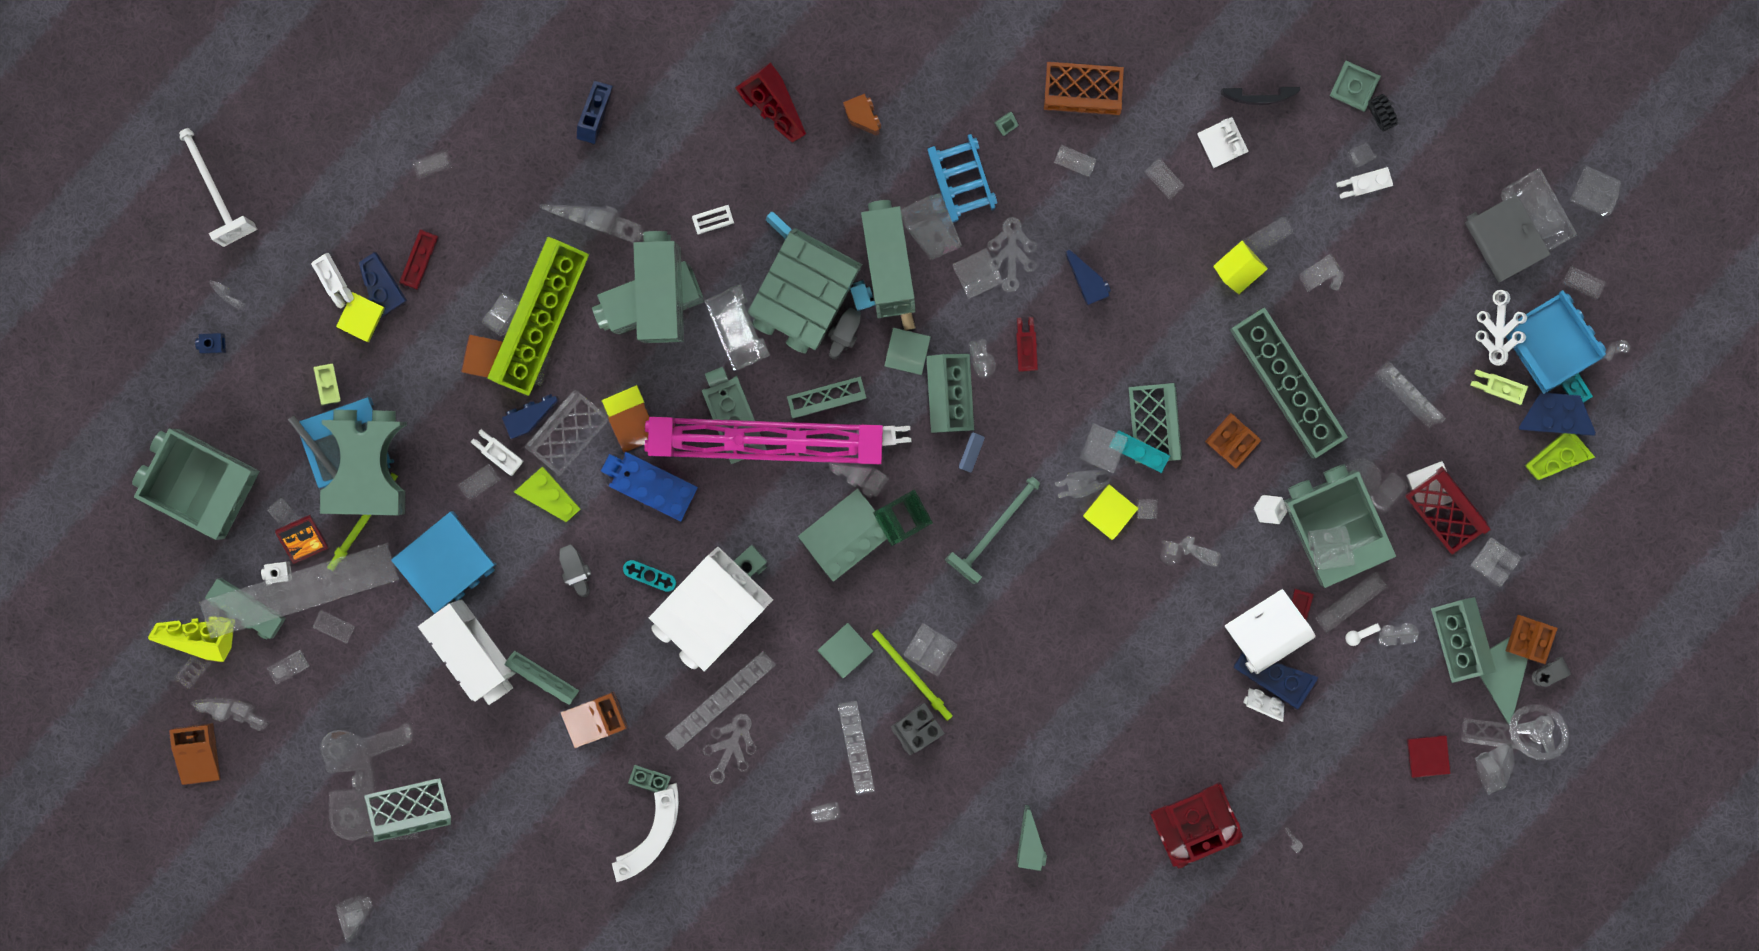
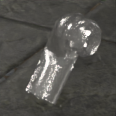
(1337, 280)
(1616, 347)

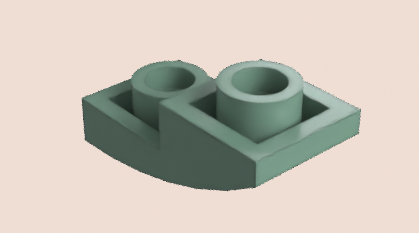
(649, 779)

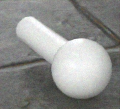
(1353, 637)

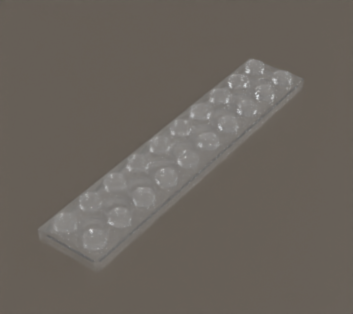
(298, 590)

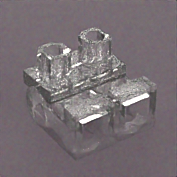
(1487, 561)

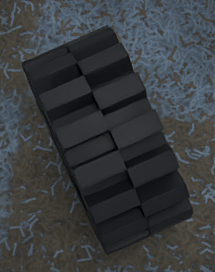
(1383, 112)

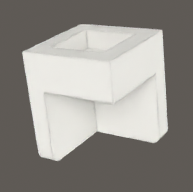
(1270, 509)

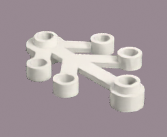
(1499, 330)

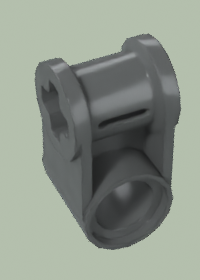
(1553, 671)

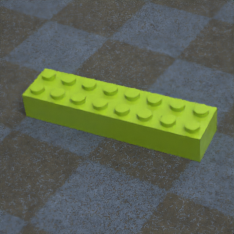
(538, 316)

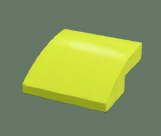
(360, 317)
(1110, 512)

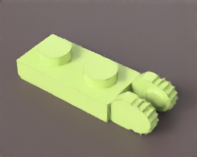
(1501, 387)

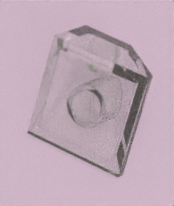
(352, 914)

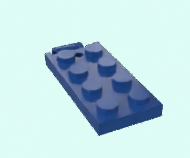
(650, 485)

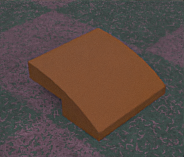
(480, 355)
(630, 427)
(1233, 440)
(1531, 639)

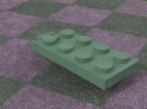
(729, 407)

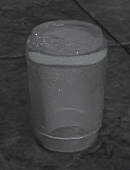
(826, 812)

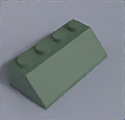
(950, 393)
(1463, 639)

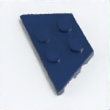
(1558, 415)

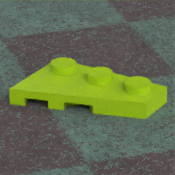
(1559, 455)
(548, 495)

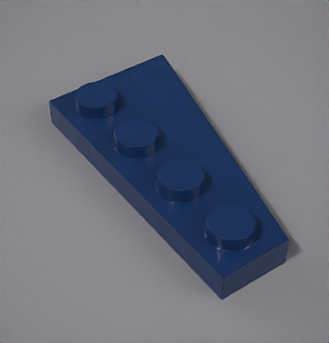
(1281, 681)

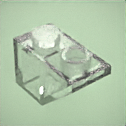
(288, 667)

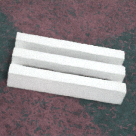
(723, 224)

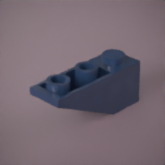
(525, 420)

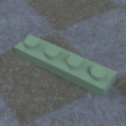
(541, 677)

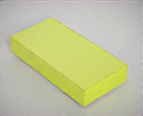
(623, 401)

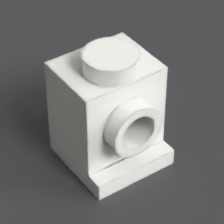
(282, 568)

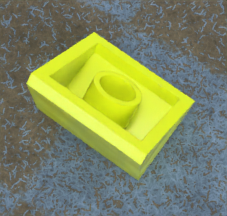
(1240, 267)

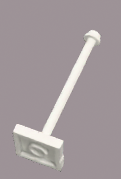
(233, 229)

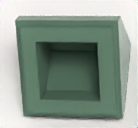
(1006, 123)

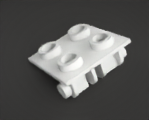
(1222, 142)
(1266, 705)

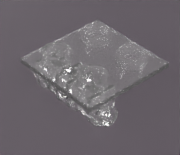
(976, 275)

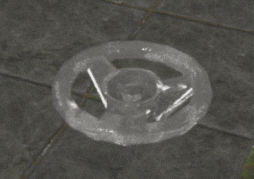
(1539, 731)

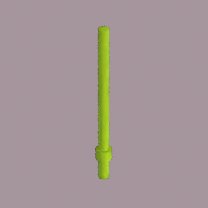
(342, 551)
(936, 702)

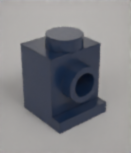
(217, 343)

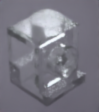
(621, 227)

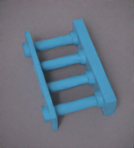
(943, 174)

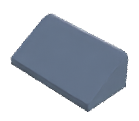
(971, 452)

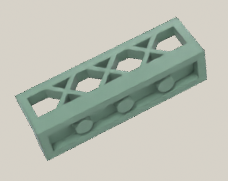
(827, 404)

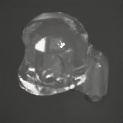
(982, 361)
(1172, 552)

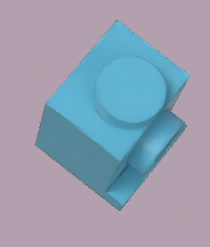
(862, 295)

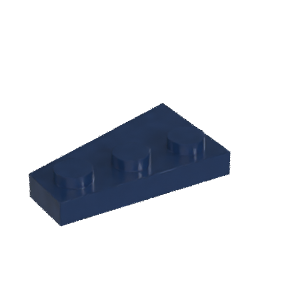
(380, 284)

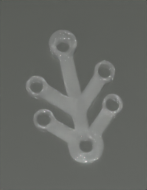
(1012, 252)
(731, 745)

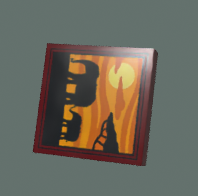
(301, 539)

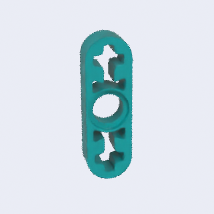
(665, 576)

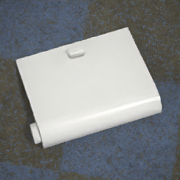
(1272, 634)

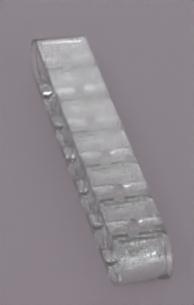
(720, 700)

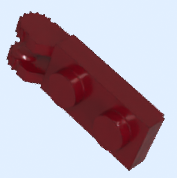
(1026, 347)

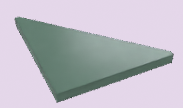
(1507, 680)

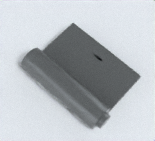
(1502, 238)

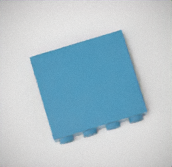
(1556, 342)
(444, 563)

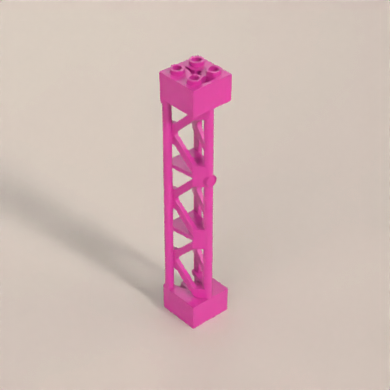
(666, 436)

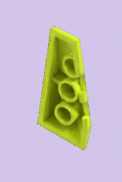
(192, 639)

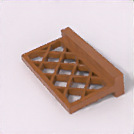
(1086, 104)

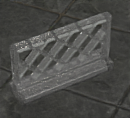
(1409, 395)
(551, 425)

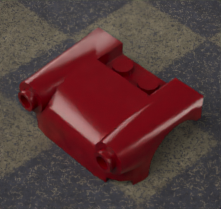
(1197, 826)

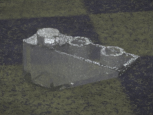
(864, 476)

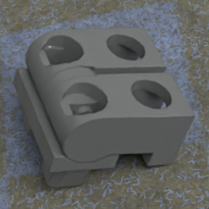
(908, 733)

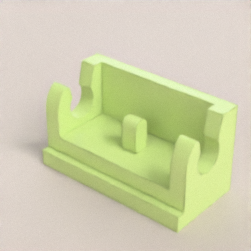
(327, 384)

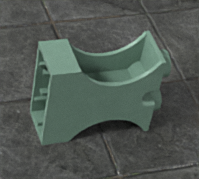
(363, 476)

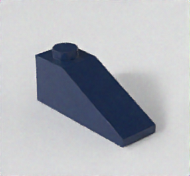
(593, 112)
(1089, 282)

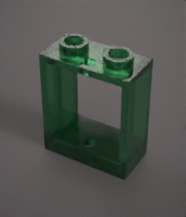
(890, 523)

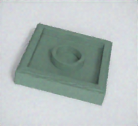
(1355, 86)

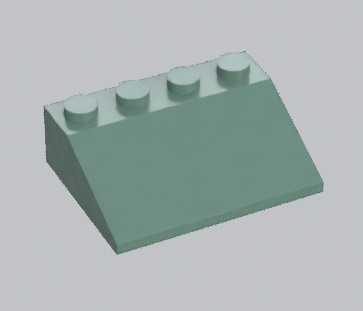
(844, 535)

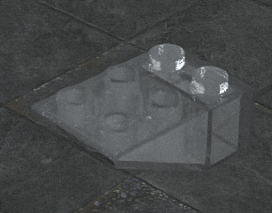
(931, 226)

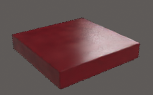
(1428, 756)

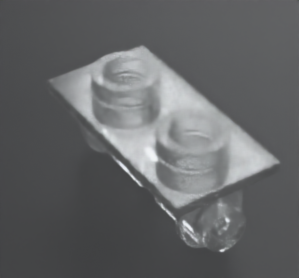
(1075, 161)
(1407, 633)

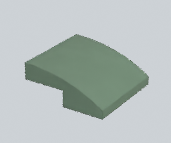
(907, 351)
(845, 650)

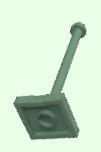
(964, 566)

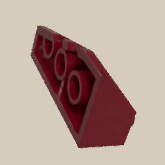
(770, 95)

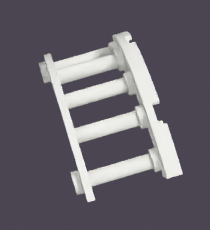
(642, 856)

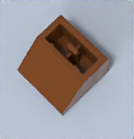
(860, 114)

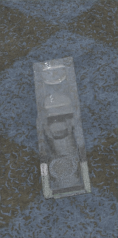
(223, 708)

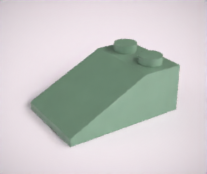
(1030, 849)

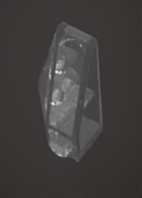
(592, 217)

